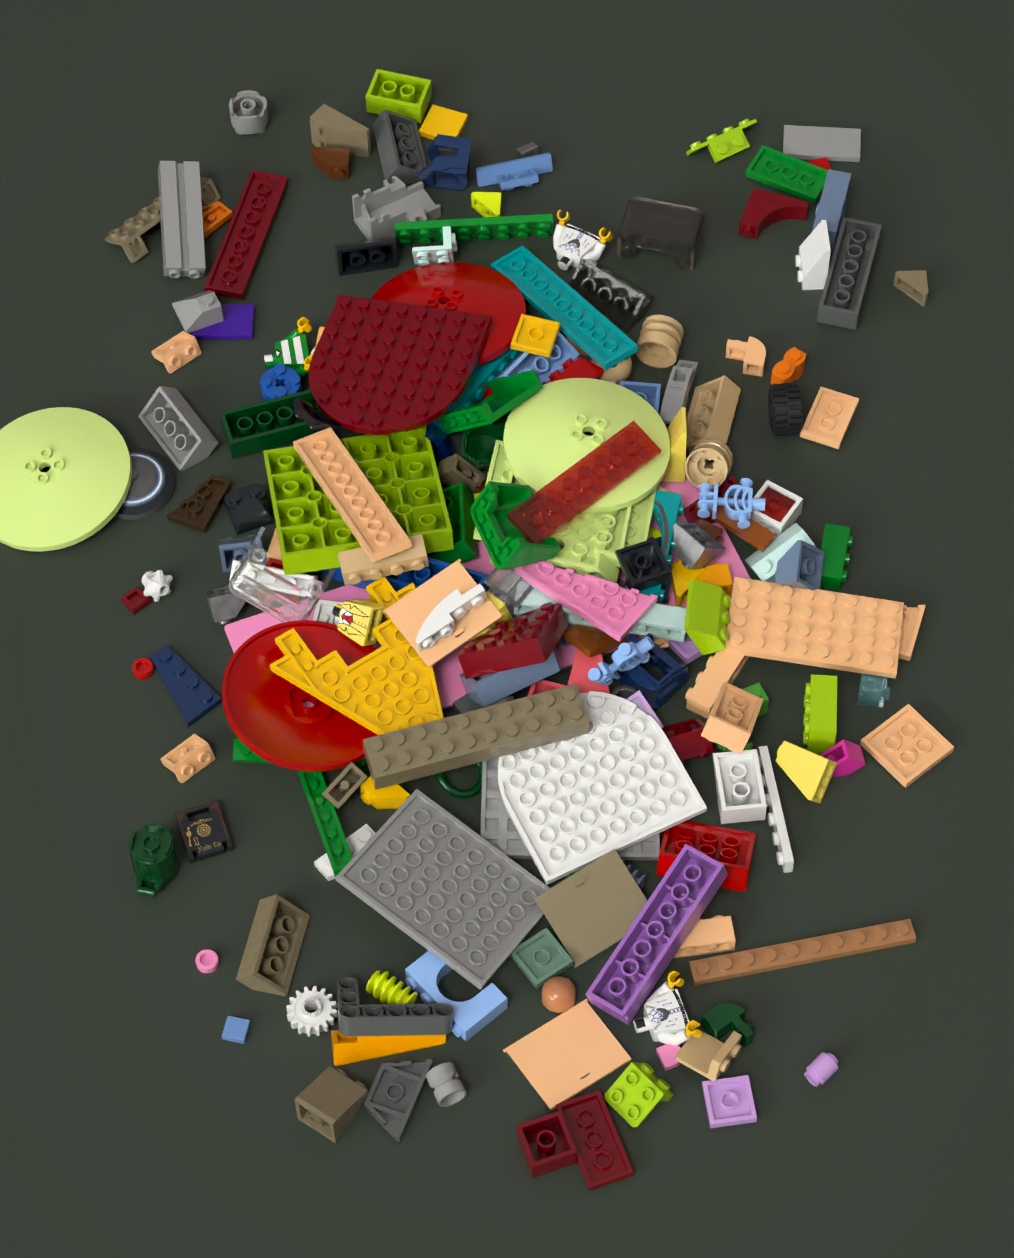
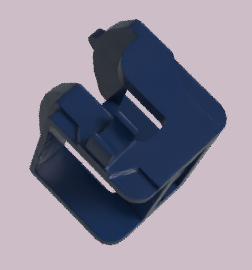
(452, 166)
(674, 675)

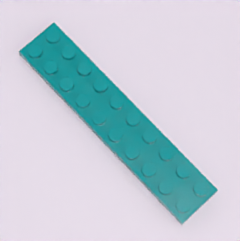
(562, 304)

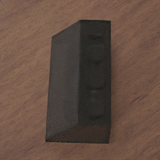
(611, 294)

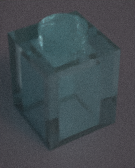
(873, 691)

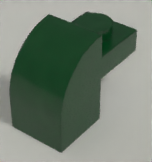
(727, 1018)

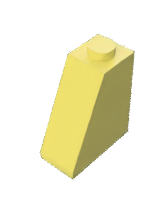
(806, 769)

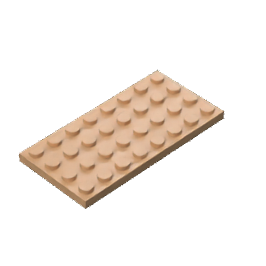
(815, 627)

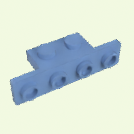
(515, 172)

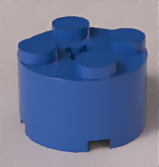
(279, 382)

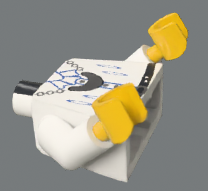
(576, 243)
(666, 1015)

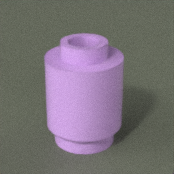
(821, 1069)

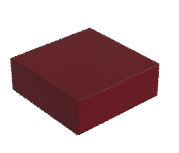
(135, 600)

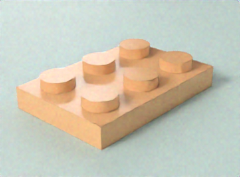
(829, 417)

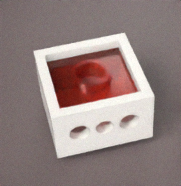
(781, 508)

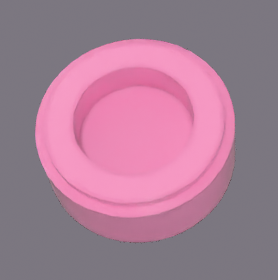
(207, 961)

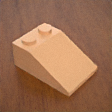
(732, 717)

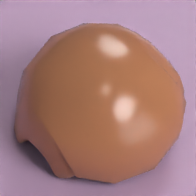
(558, 994)

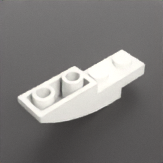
(441, 619)

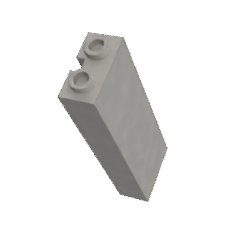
(181, 219)

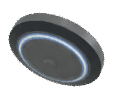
(150, 485)

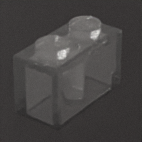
(508, 586)

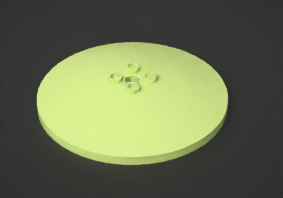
(548, 435)
(80, 490)

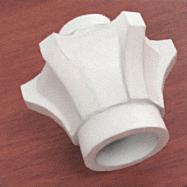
(156, 584)

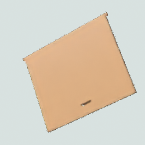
(414, 608)
(568, 1054)

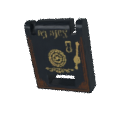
(203, 834)

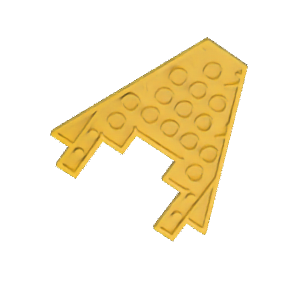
(379, 691)

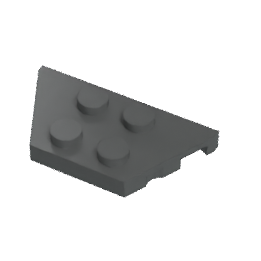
(396, 1094)

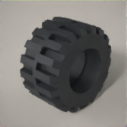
(785, 408)

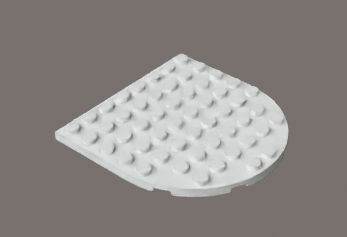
(596, 788)

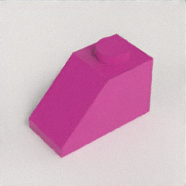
(848, 757)

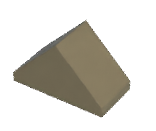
(913, 284)

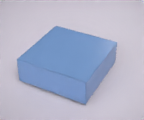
(236, 1029)

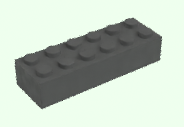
(849, 273)

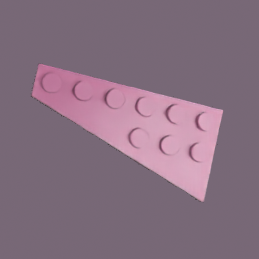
(590, 597)

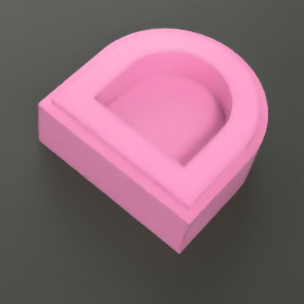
(667, 1056)

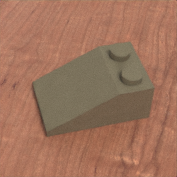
(337, 130)

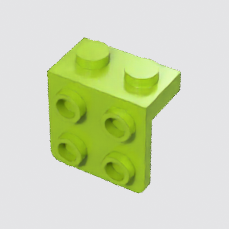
(637, 1093)

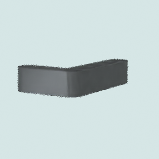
(388, 1018)

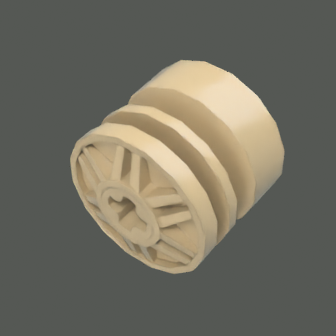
(659, 341)
(700, 471)

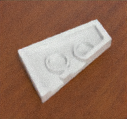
(355, 842)

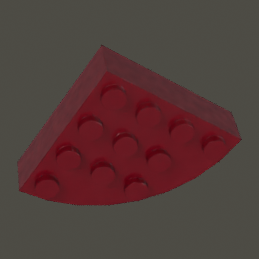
(515, 642)

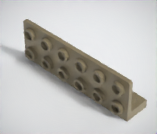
(129, 234)

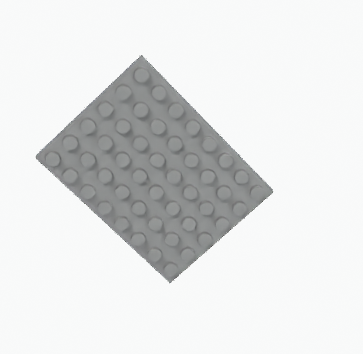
(446, 888)

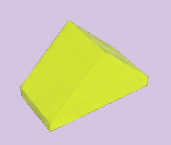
(487, 203)

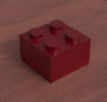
(546, 1144)

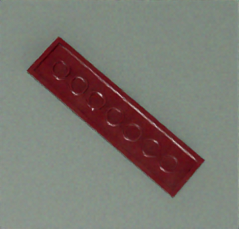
(246, 234)

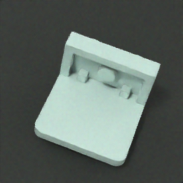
(437, 254)

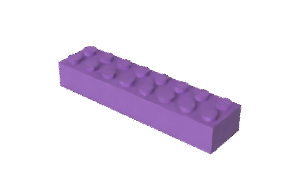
(656, 934)

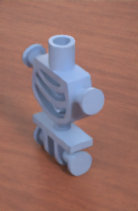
(710, 501)
(624, 659)

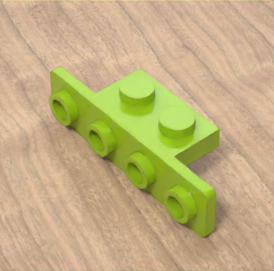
(726, 144)

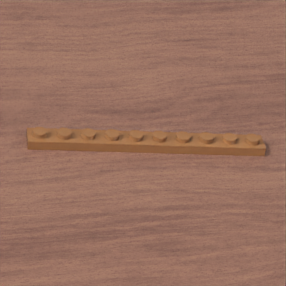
(802, 952)

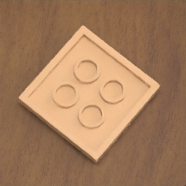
(907, 745)

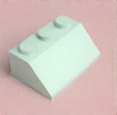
(765, 563)

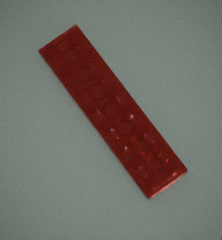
(584, 483)

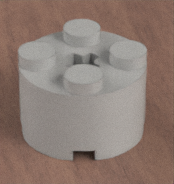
(248, 112)

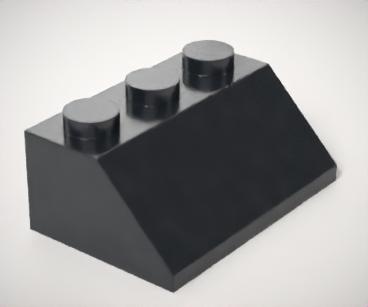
(366, 256)

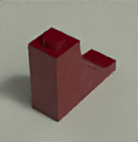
(768, 208)

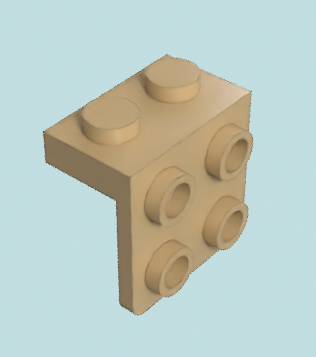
(709, 1055)

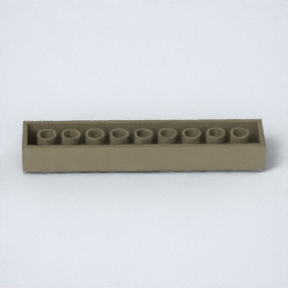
(475, 736)

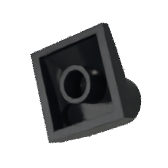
(248, 508)
(643, 565)

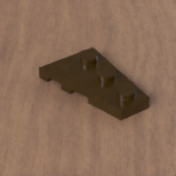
(203, 505)

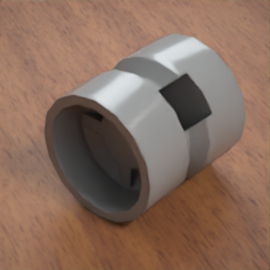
(447, 1086)

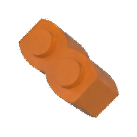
(790, 368)

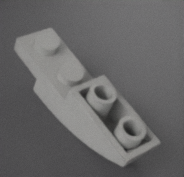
(678, 389)

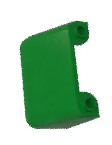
(502, 539)

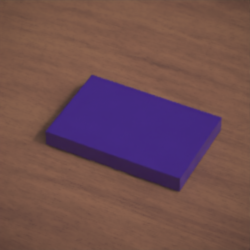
(237, 324)

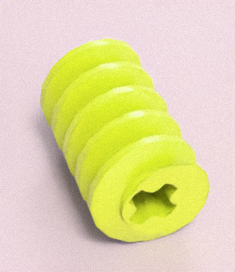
(388, 991)

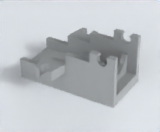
(379, 210)

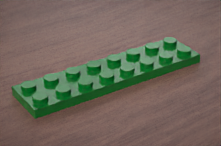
(475, 228)

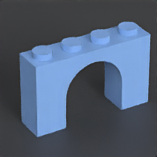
(468, 1015)

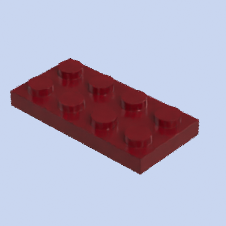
(596, 1140)

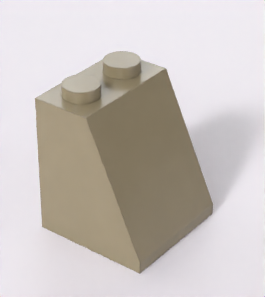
(331, 1103)

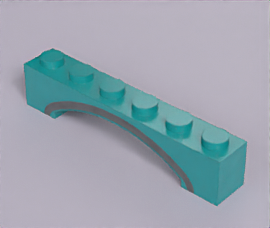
(665, 511)

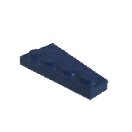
(185, 686)

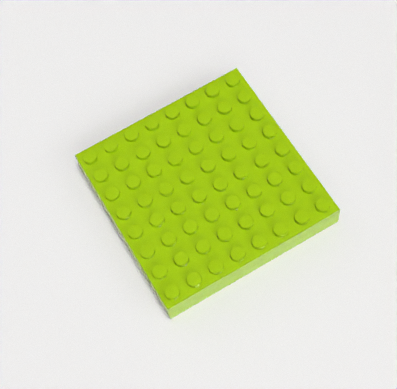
(396, 466)

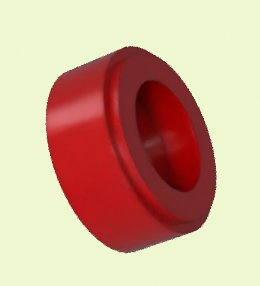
(142, 668)

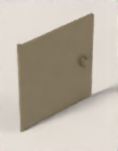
(595, 910)

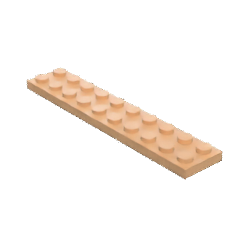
(352, 495)

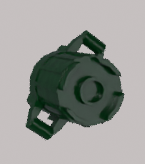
(153, 858)

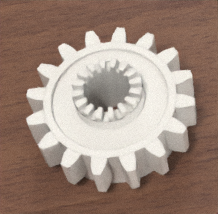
(314, 1022)

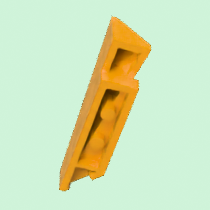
(359, 1048)

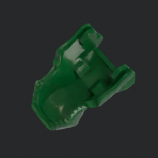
(479, 443)

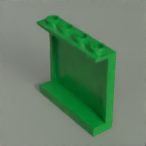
(506, 395)

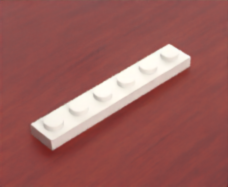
(775, 817)

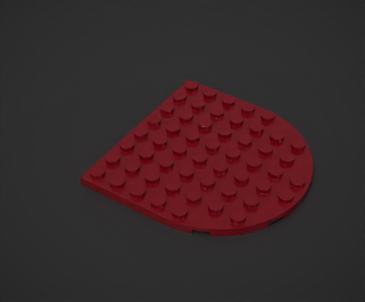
(393, 363)

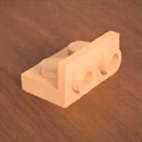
(177, 351)
(188, 758)

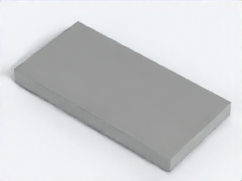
(822, 142)

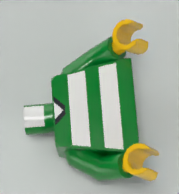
(293, 350)

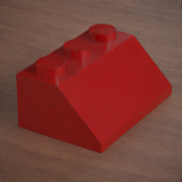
(575, 369)

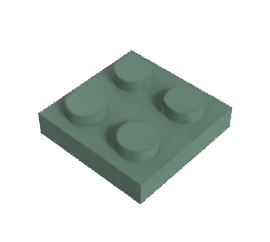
(541, 958)

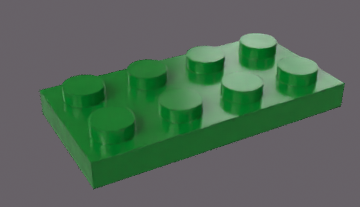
(787, 174)

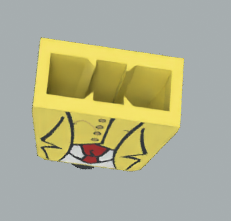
(358, 619)

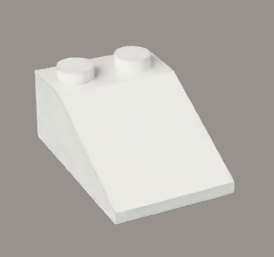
(814, 258)
(739, 786)

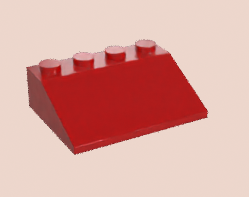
(725, 845)

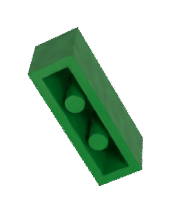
(835, 545)

